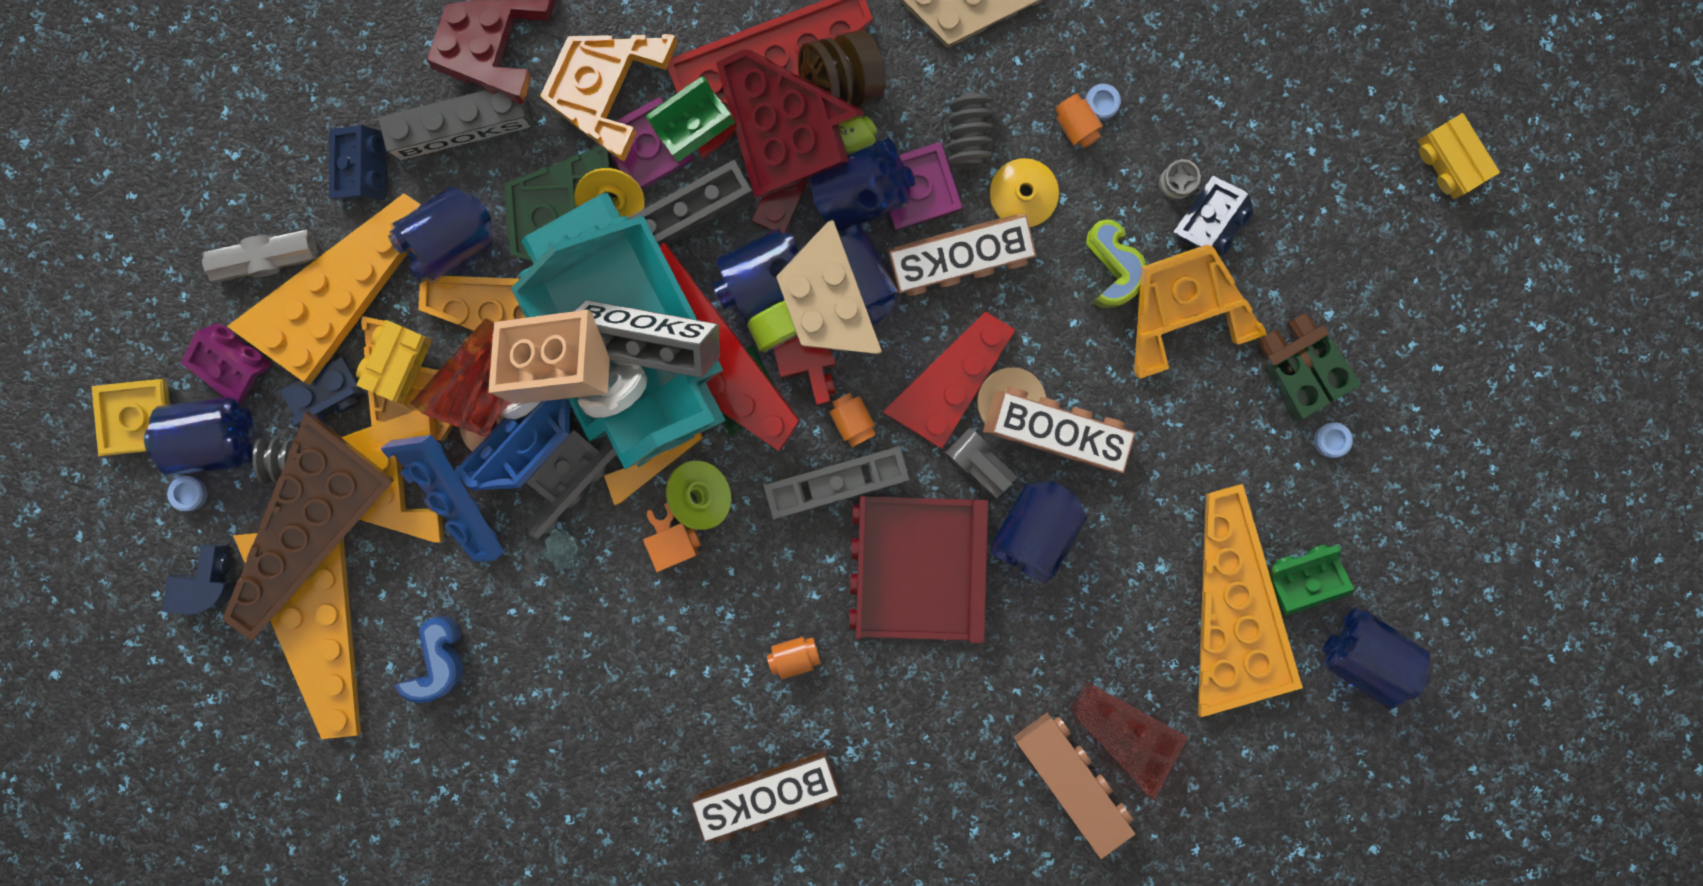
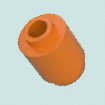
(1078, 121)
(852, 419)
(793, 657)

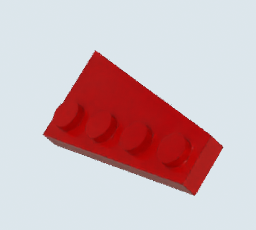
(949, 384)

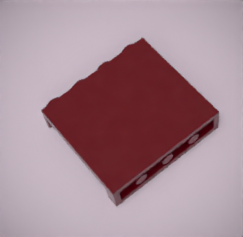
(920, 568)

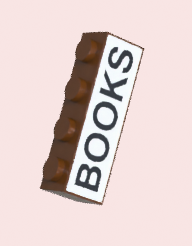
(766, 796)

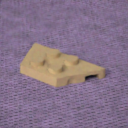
(826, 297)

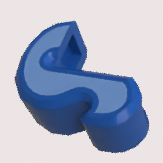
(441, 660)

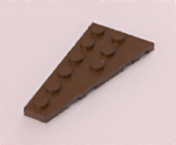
(310, 511)

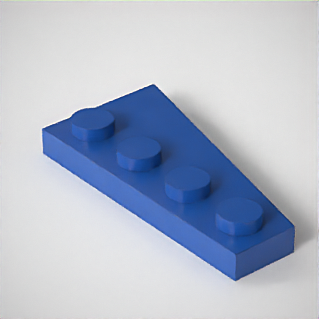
(429, 468)

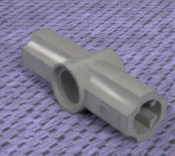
(260, 256)

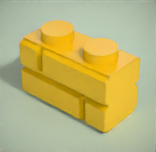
(1457, 157)
(393, 361)

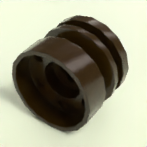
(845, 67)

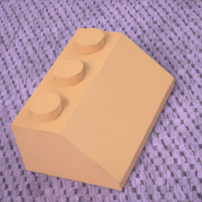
(548, 358)

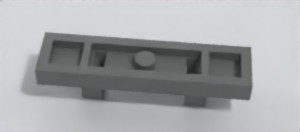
(836, 482)

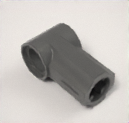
(975, 457)

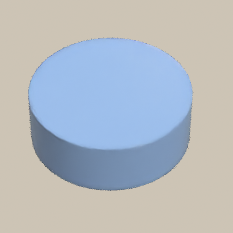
(1104, 101)
(1333, 440)
(187, 493)

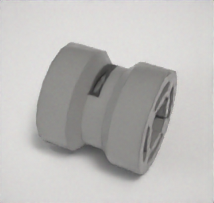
(1184, 175)

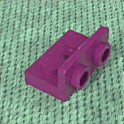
(224, 361)

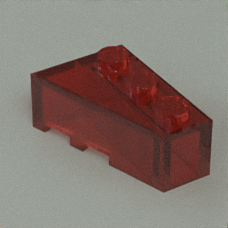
(461, 386)
(1131, 736)

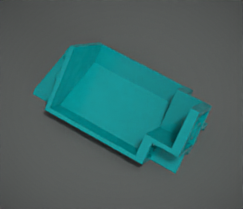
(619, 263)

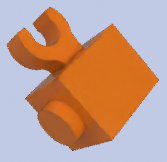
(670, 543)

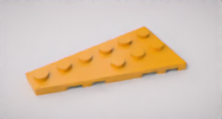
(320, 305)

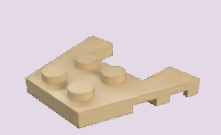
(960, 19)

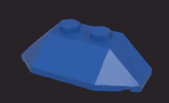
(517, 447)

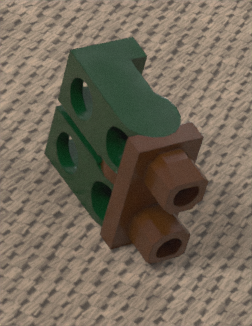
(1308, 369)

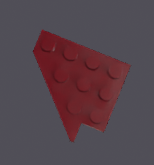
(782, 122)

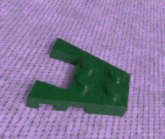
(546, 195)

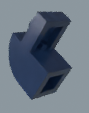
(204, 591)

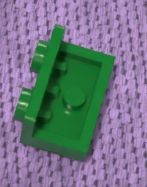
(689, 119)
(1310, 579)

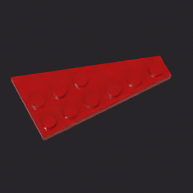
(775, 40)
(741, 387)

